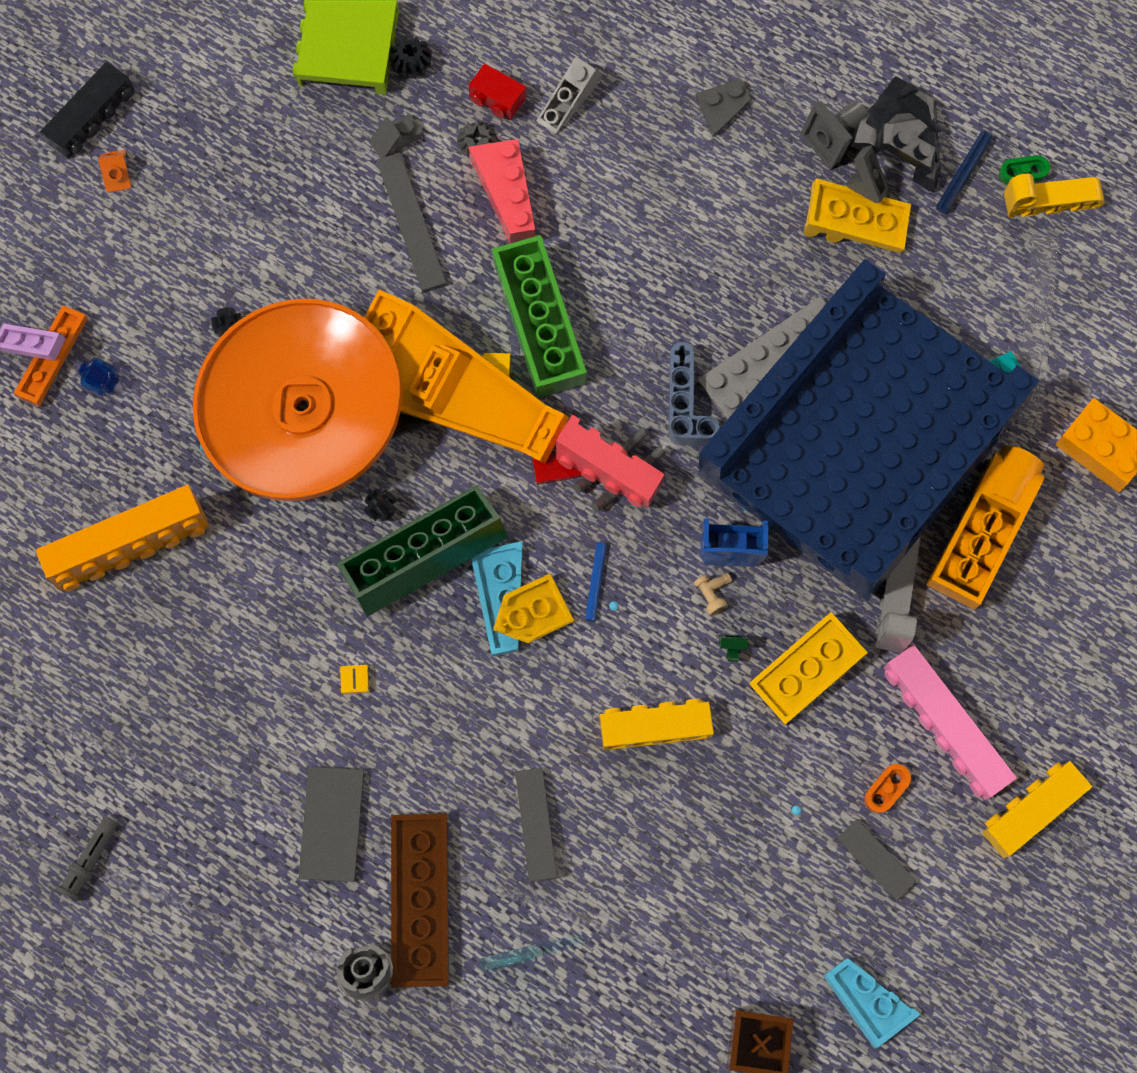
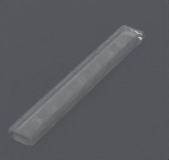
(1038, 323)

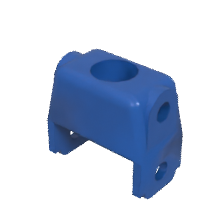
(733, 544)

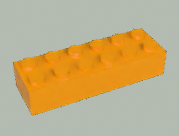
(122, 539)

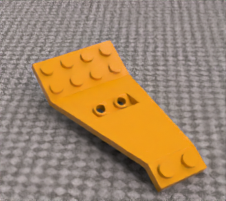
(458, 386)

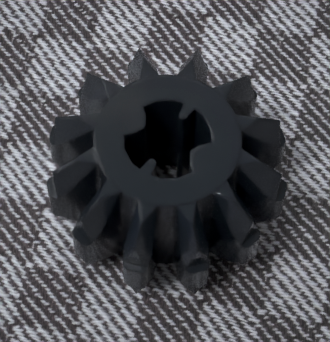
(402, 61)

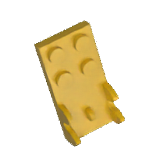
(851, 216)
(808, 668)

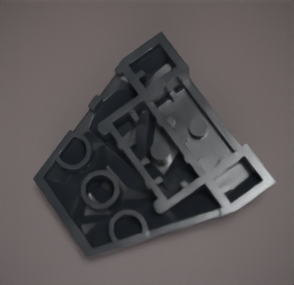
(905, 126)

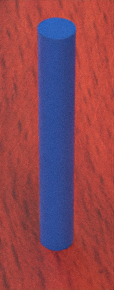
(595, 583)

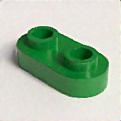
(1024, 166)

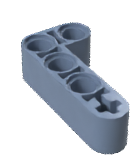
(685, 395)

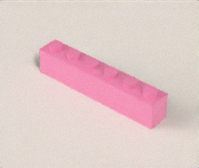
(949, 722)

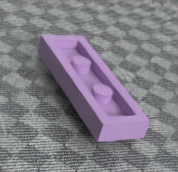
(30, 342)

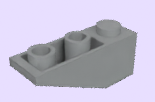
(569, 95)

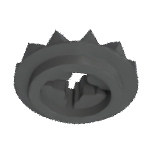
(468, 132)

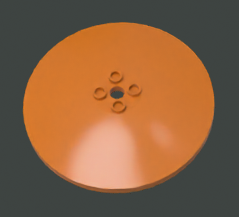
(272, 363)

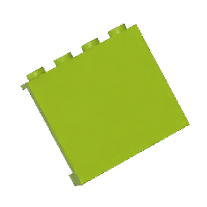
(347, 42)

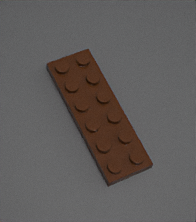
(419, 900)

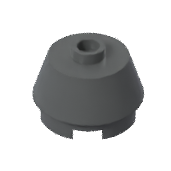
(365, 972)

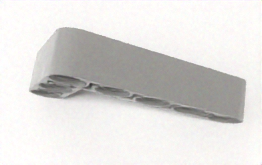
(895, 625)

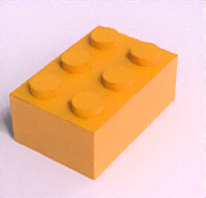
(1102, 444)

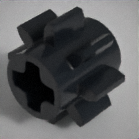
(225, 319)
(380, 505)

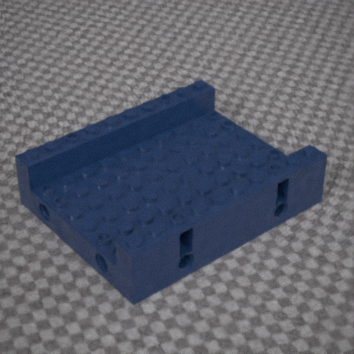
(863, 431)

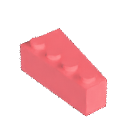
(607, 464)

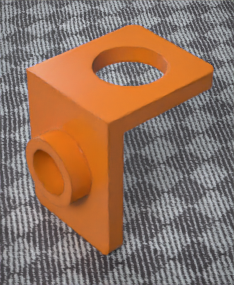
(114, 171)

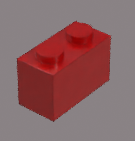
(497, 92)

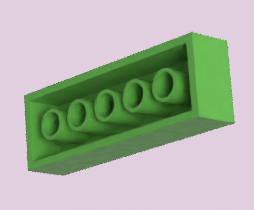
(539, 316)

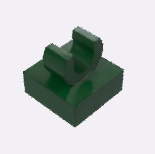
(732, 644)

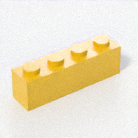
(656, 725)
(1036, 809)

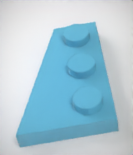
(870, 1005)

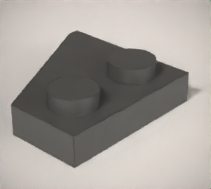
(722, 104)

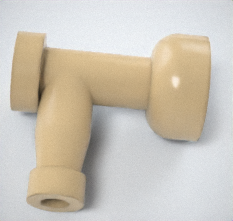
(707, 587)

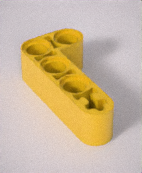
(1028, 199)

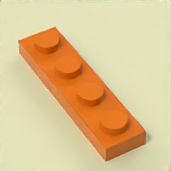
(43, 372)

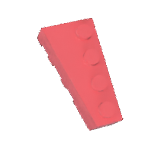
(504, 181)

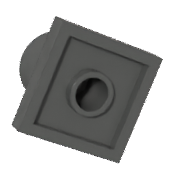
(832, 133)

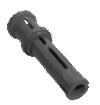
(107, 828)

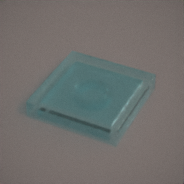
(509, 958)

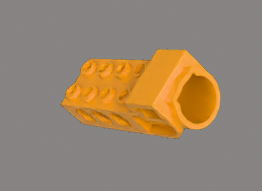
(988, 526)

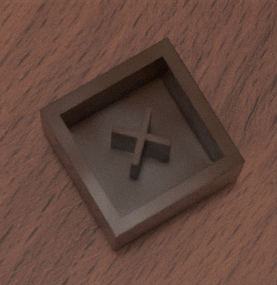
(759, 1043)

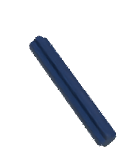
(964, 172)

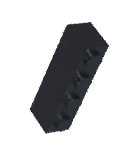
(87, 110)

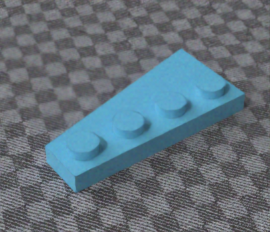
(496, 574)

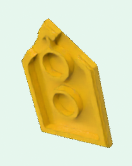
(533, 611)

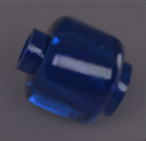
(98, 376)

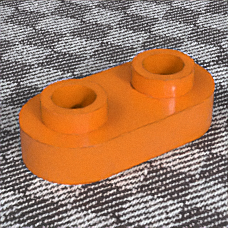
(887, 789)

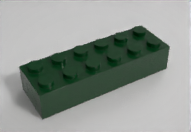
(422, 550)

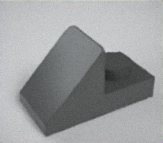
(395, 136)
(870, 178)

